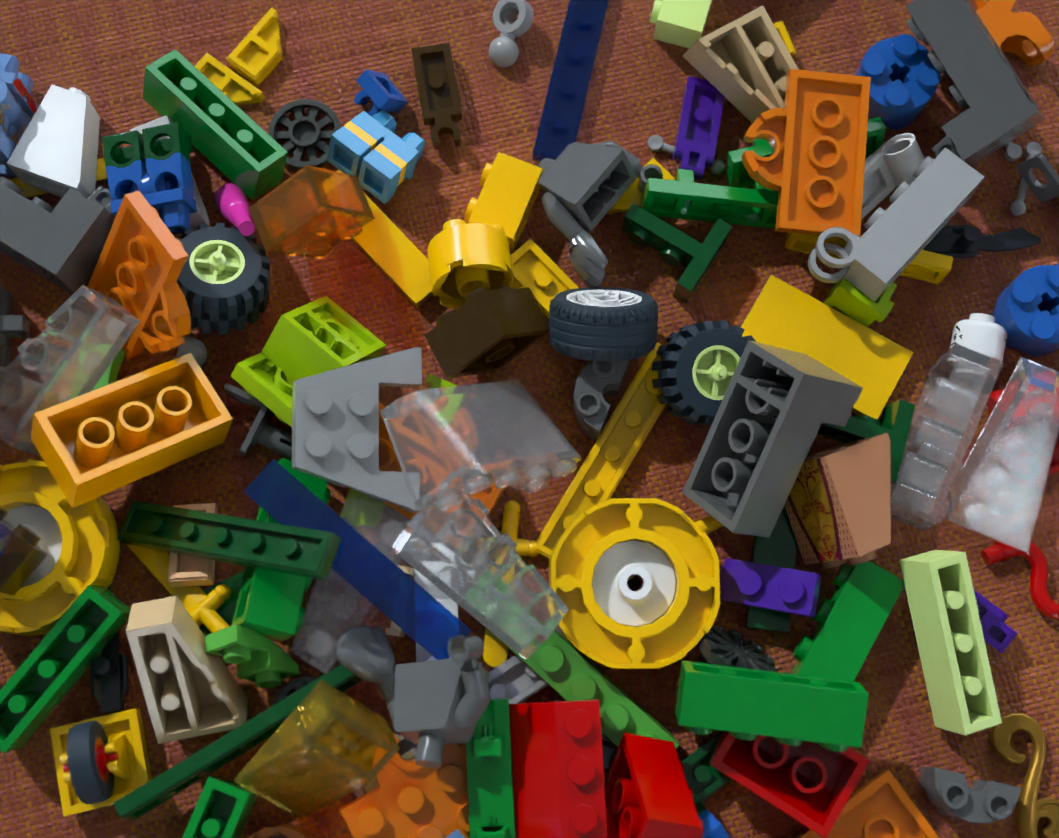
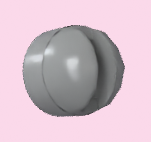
(194, 347)

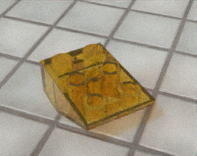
(320, 753)

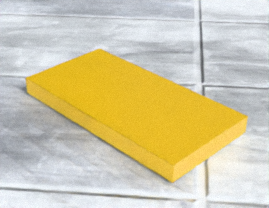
(807, 326)

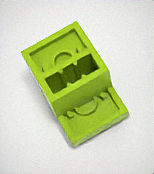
(302, 345)

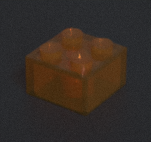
(311, 213)

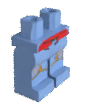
(15, 108)

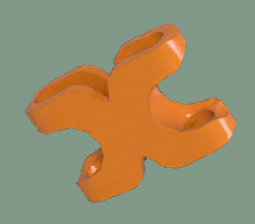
(1016, 32)

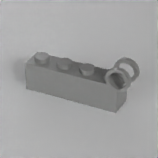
(900, 231)

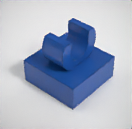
(381, 92)

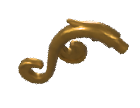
(1028, 807)

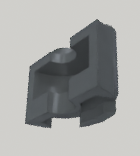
(591, 387)
(974, 804)

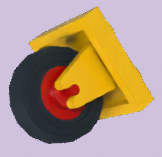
(100, 760)

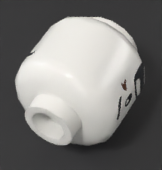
(980, 335)

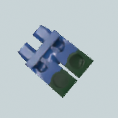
(155, 169)

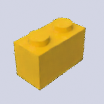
(506, 196)

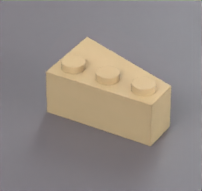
(745, 63)
(182, 684)

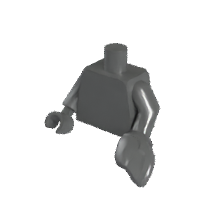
(581, 191)
(426, 700)

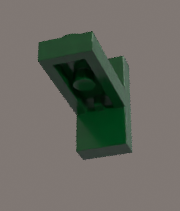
(676, 247)
(895, 420)

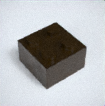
(487, 331)

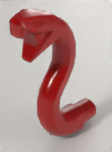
(1038, 576)

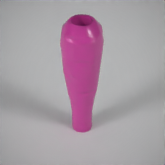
(234, 206)

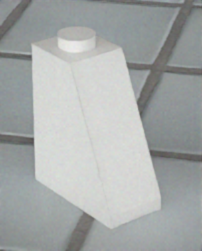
(59, 144)

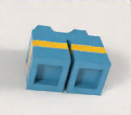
(374, 153)

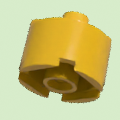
(468, 258)

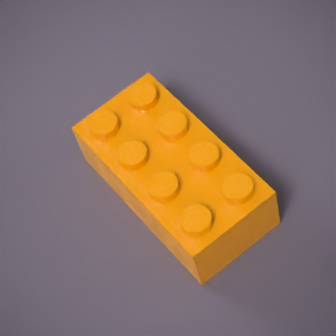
(130, 429)

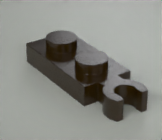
(438, 91)

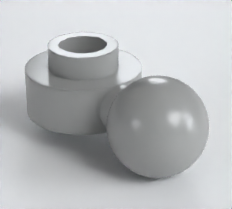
(504, 50)

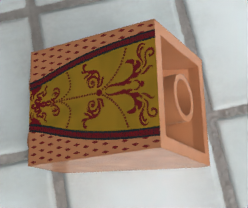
(843, 502)

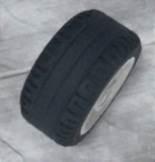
(603, 323)

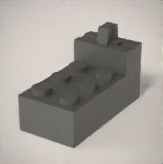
(982, 78)
(57, 241)
(765, 435)

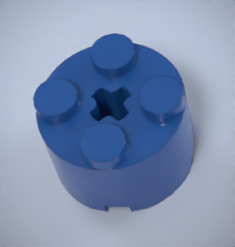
(900, 80)
(1031, 311)

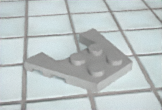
(339, 425)

